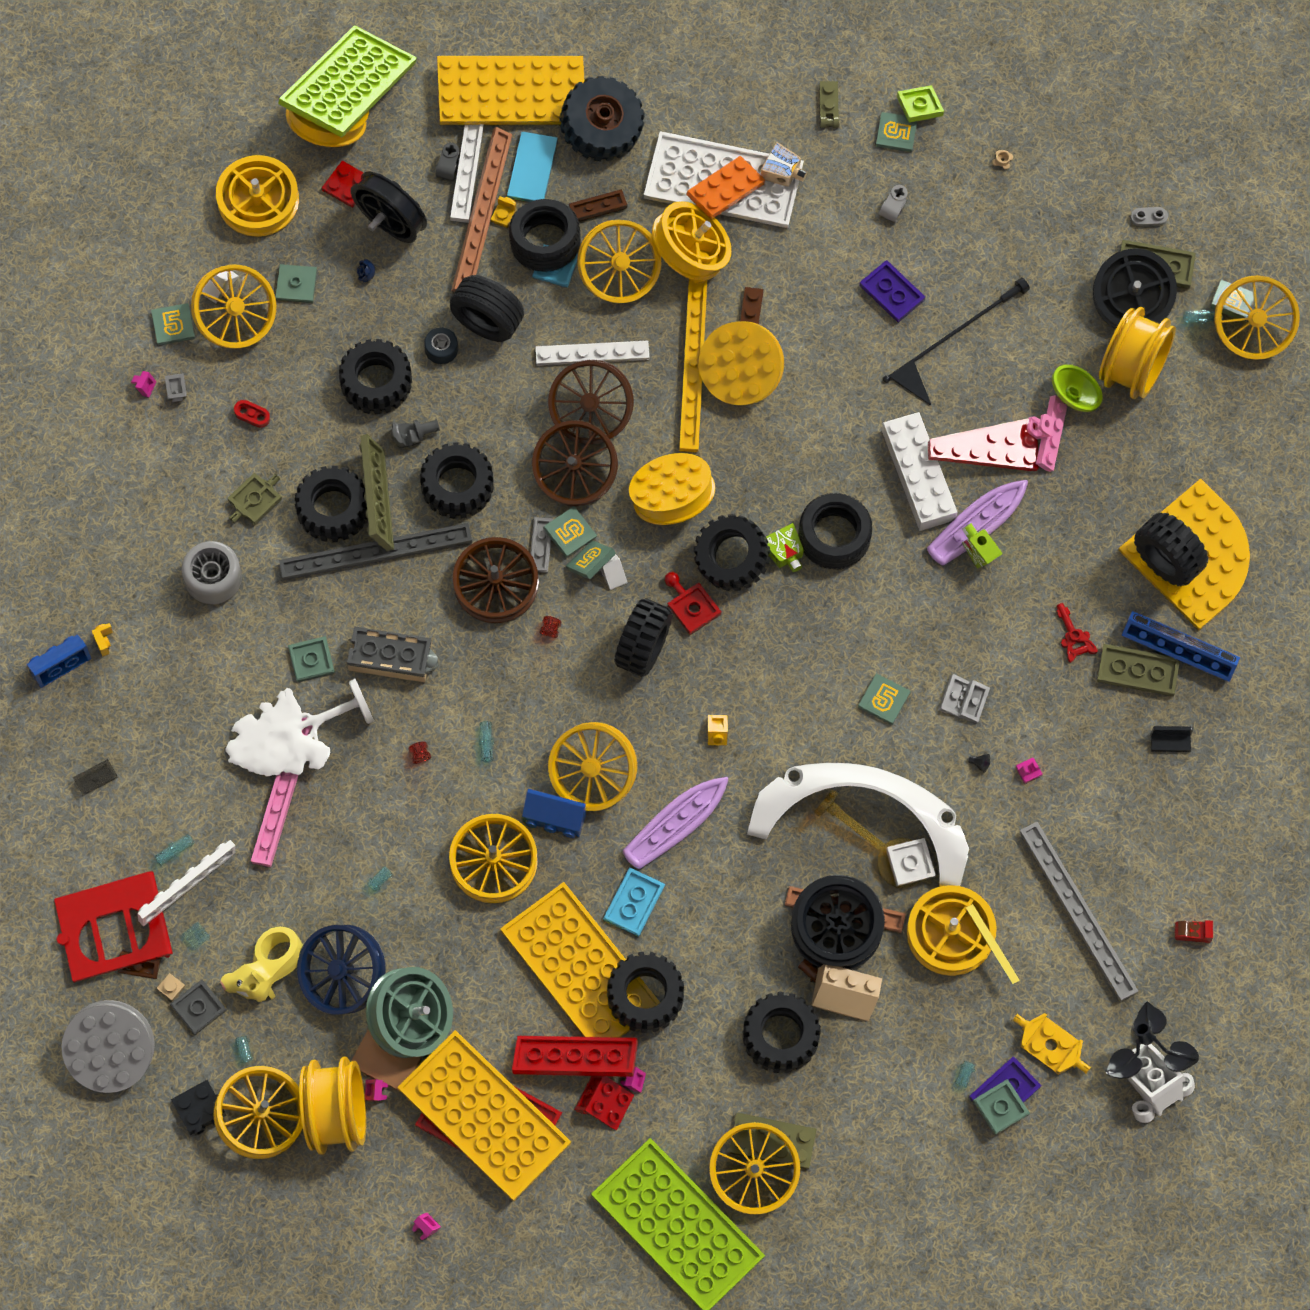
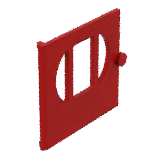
(90, 904)

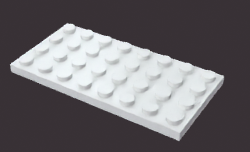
(686, 161)

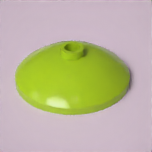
(1077, 388)

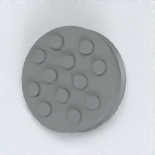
(108, 1046)

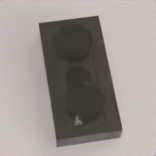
(95, 777)

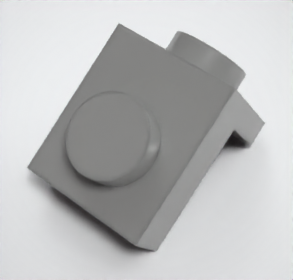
(175, 387)

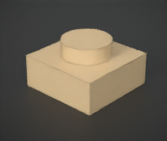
(171, 987)

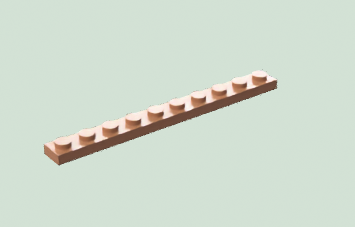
(483, 206)

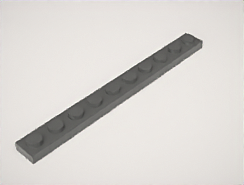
(372, 552)

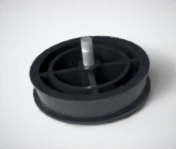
(388, 207)
(1133, 281)

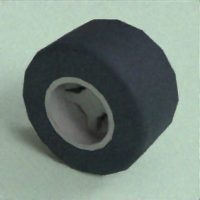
(444, 339)

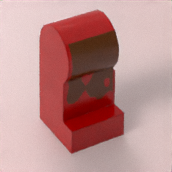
(1194, 931)

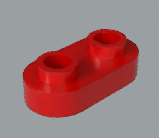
(252, 414)

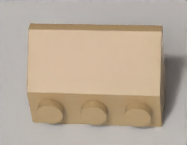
(846, 992)

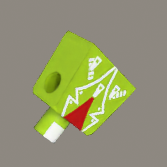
(980, 546)
(786, 548)

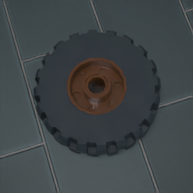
(602, 118)

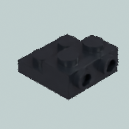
(197, 1107)

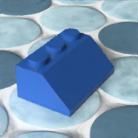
(59, 660)
(553, 813)

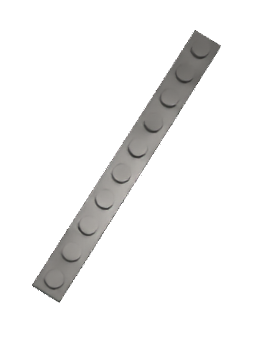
(1078, 911)

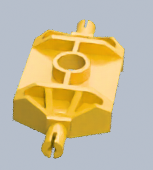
(1041, 1030)

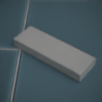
(541, 544)

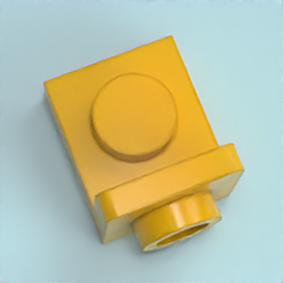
(504, 211)
(101, 641)
(717, 730)

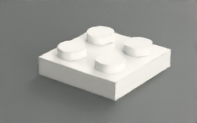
(910, 862)

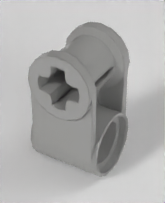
(893, 205)

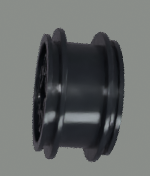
(850, 892)

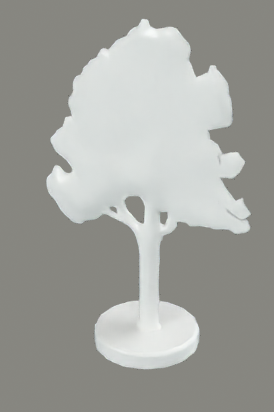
(277, 739)

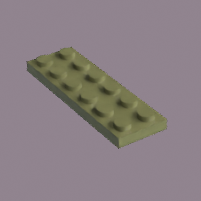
(376, 493)

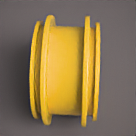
(1137, 353)
(332, 1105)

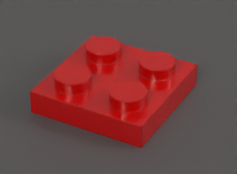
(341, 181)

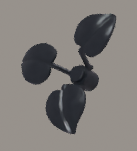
(1149, 1022)

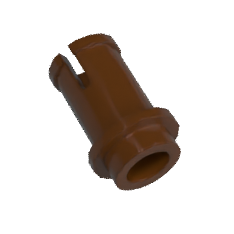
(809, 969)

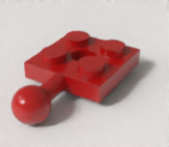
(693, 596)

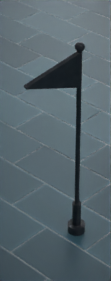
(908, 375)

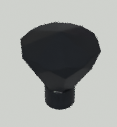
(981, 762)

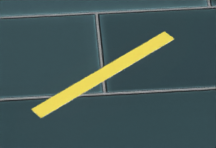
(992, 943)

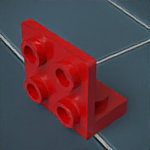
(604, 1101)

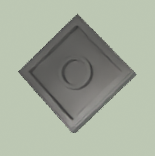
(198, 1007)

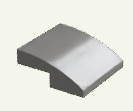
(972, 702)

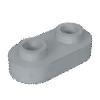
(1149, 217)

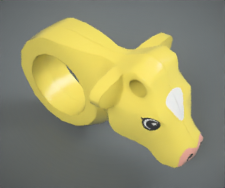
(256, 978)

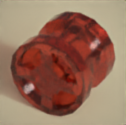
(550, 626)
(419, 752)

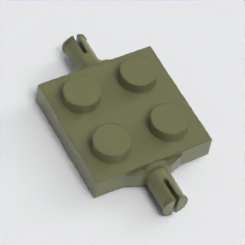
(254, 498)

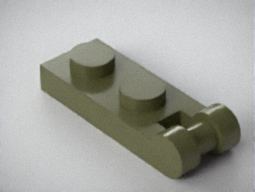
(829, 103)

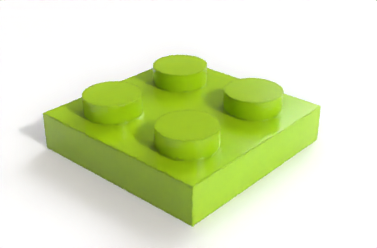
(920, 103)

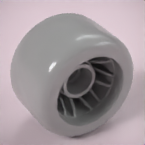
(210, 559)

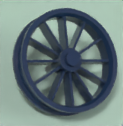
(340, 968)

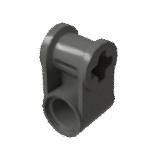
(448, 163)

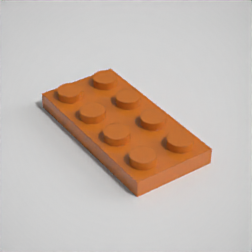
(725, 187)

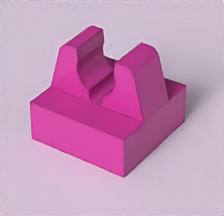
(144, 383)
(1029, 770)
(636, 1082)
(373, 1090)
(426, 1224)

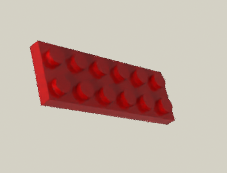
(575, 1056)

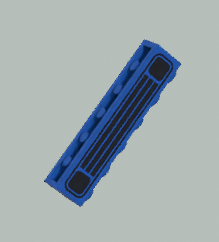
(1180, 646)

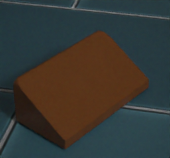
(141, 969)

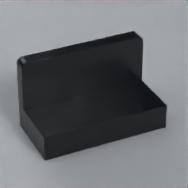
(1171, 739)

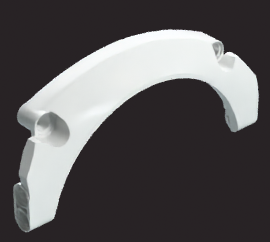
(946, 836)

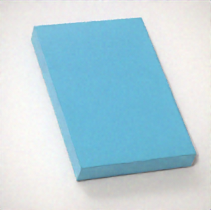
(634, 902)

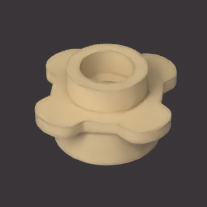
(1002, 154)

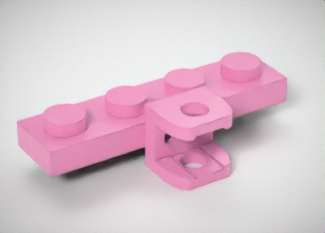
(1049, 431)

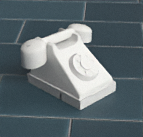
(1157, 1085)

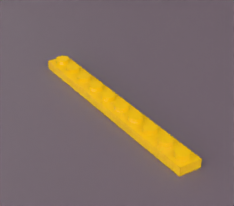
(692, 379)

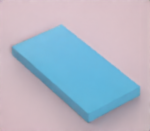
(532, 167)

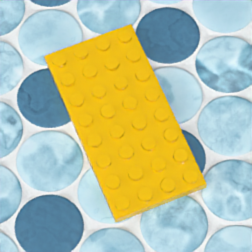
(505, 88)
(573, 961)
(484, 1115)

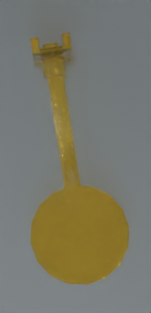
(883, 861)

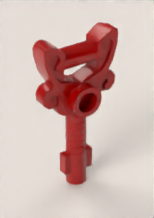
(1074, 636)

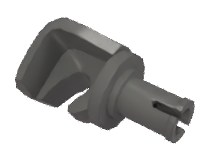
(411, 434)

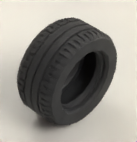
(539, 213)
(486, 308)
(835, 505)

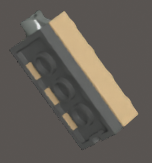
(391, 654)

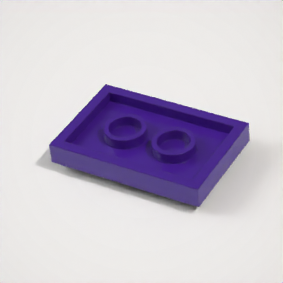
(892, 291)
(1018, 1076)

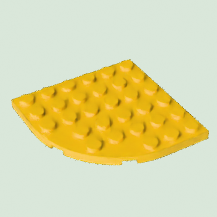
(1226, 549)

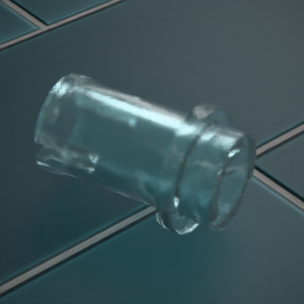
(379, 879)
(243, 1049)
(965, 1074)

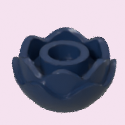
(366, 270)

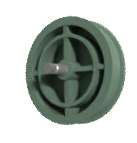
(409, 1012)

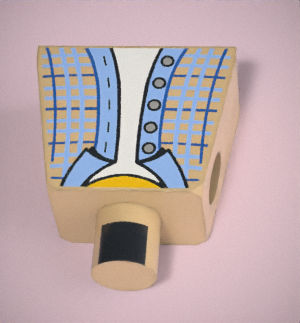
(782, 166)

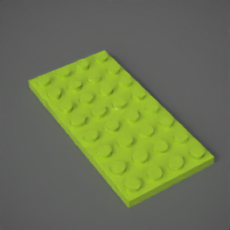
(347, 81)
(678, 1225)

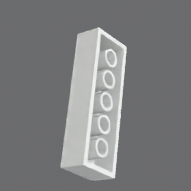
(920, 477)

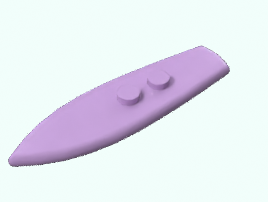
(985, 513)
(675, 822)

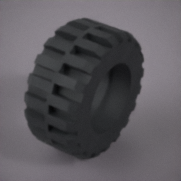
(375, 354)
(462, 502)
(331, 526)
(717, 533)
(1171, 549)
(643, 637)
(653, 967)
(781, 1058)

